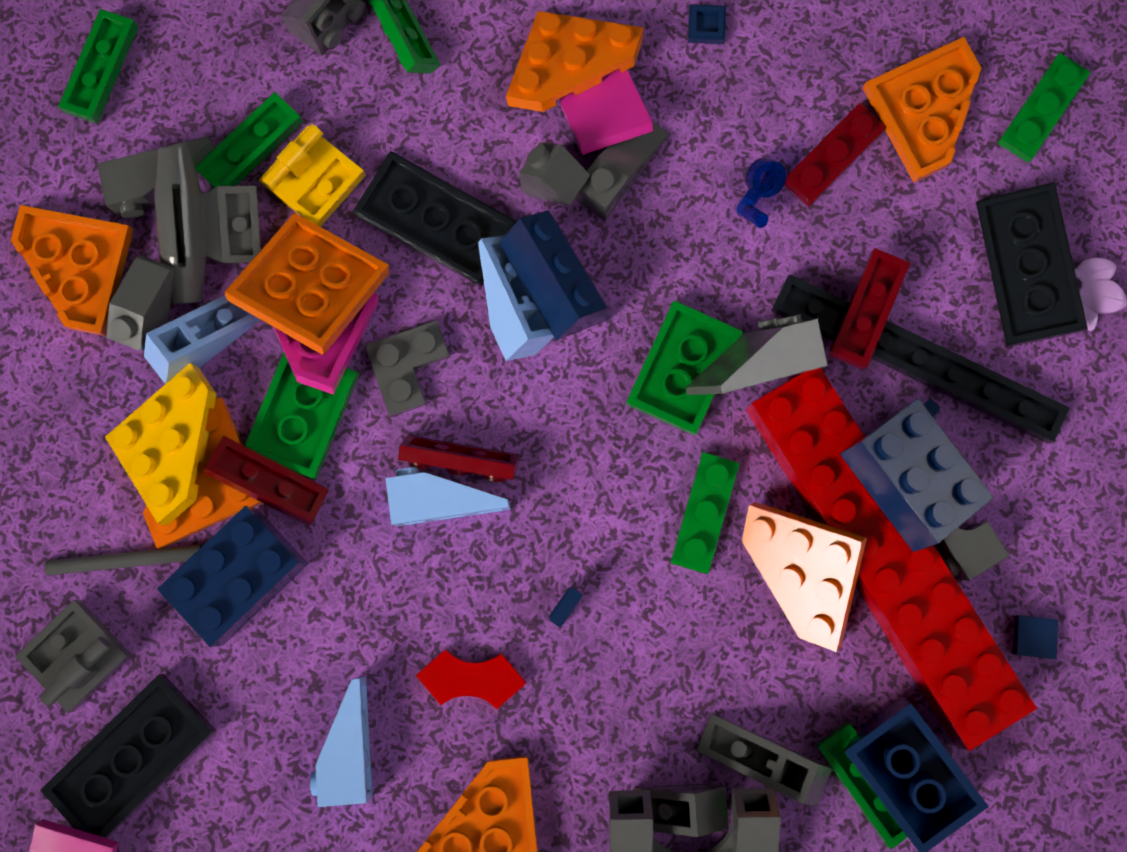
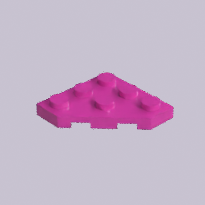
(327, 370)

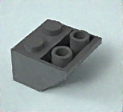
(322, 21)

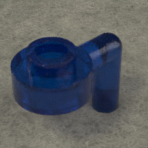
(767, 187)

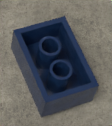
(916, 476)
(232, 576)

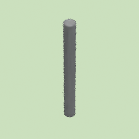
(120, 560)

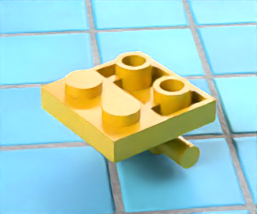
(312, 176)

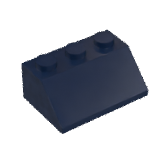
(554, 275)
(914, 775)

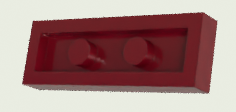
(834, 154)
(869, 308)
(458, 458)
(266, 480)

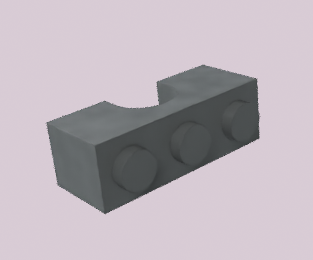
(971, 550)

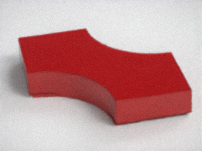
(489, 680)

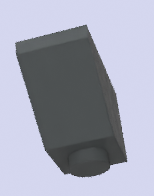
(552, 174)
(140, 302)
(688, 809)

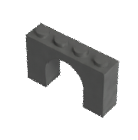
(752, 826)

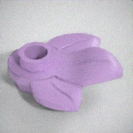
(1097, 291)

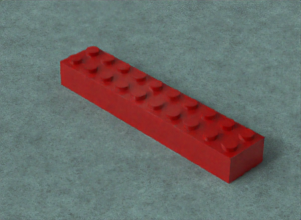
(905, 590)

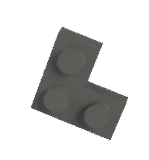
(395, 364)

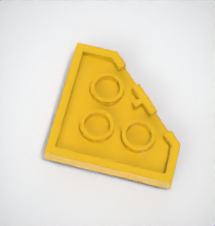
(166, 442)

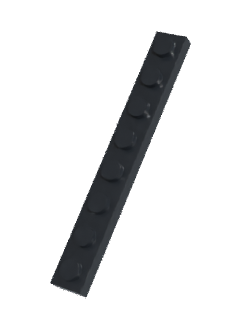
(933, 365)

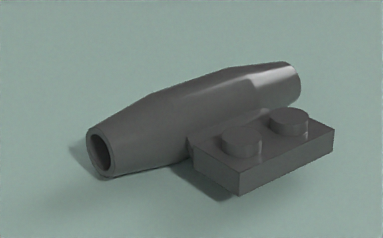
(200, 225)

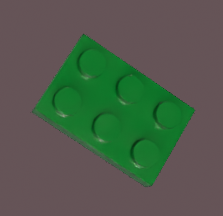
(678, 355)
(299, 421)

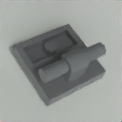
(72, 656)

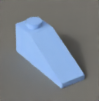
(511, 310)
(195, 337)
(429, 498)
(345, 760)

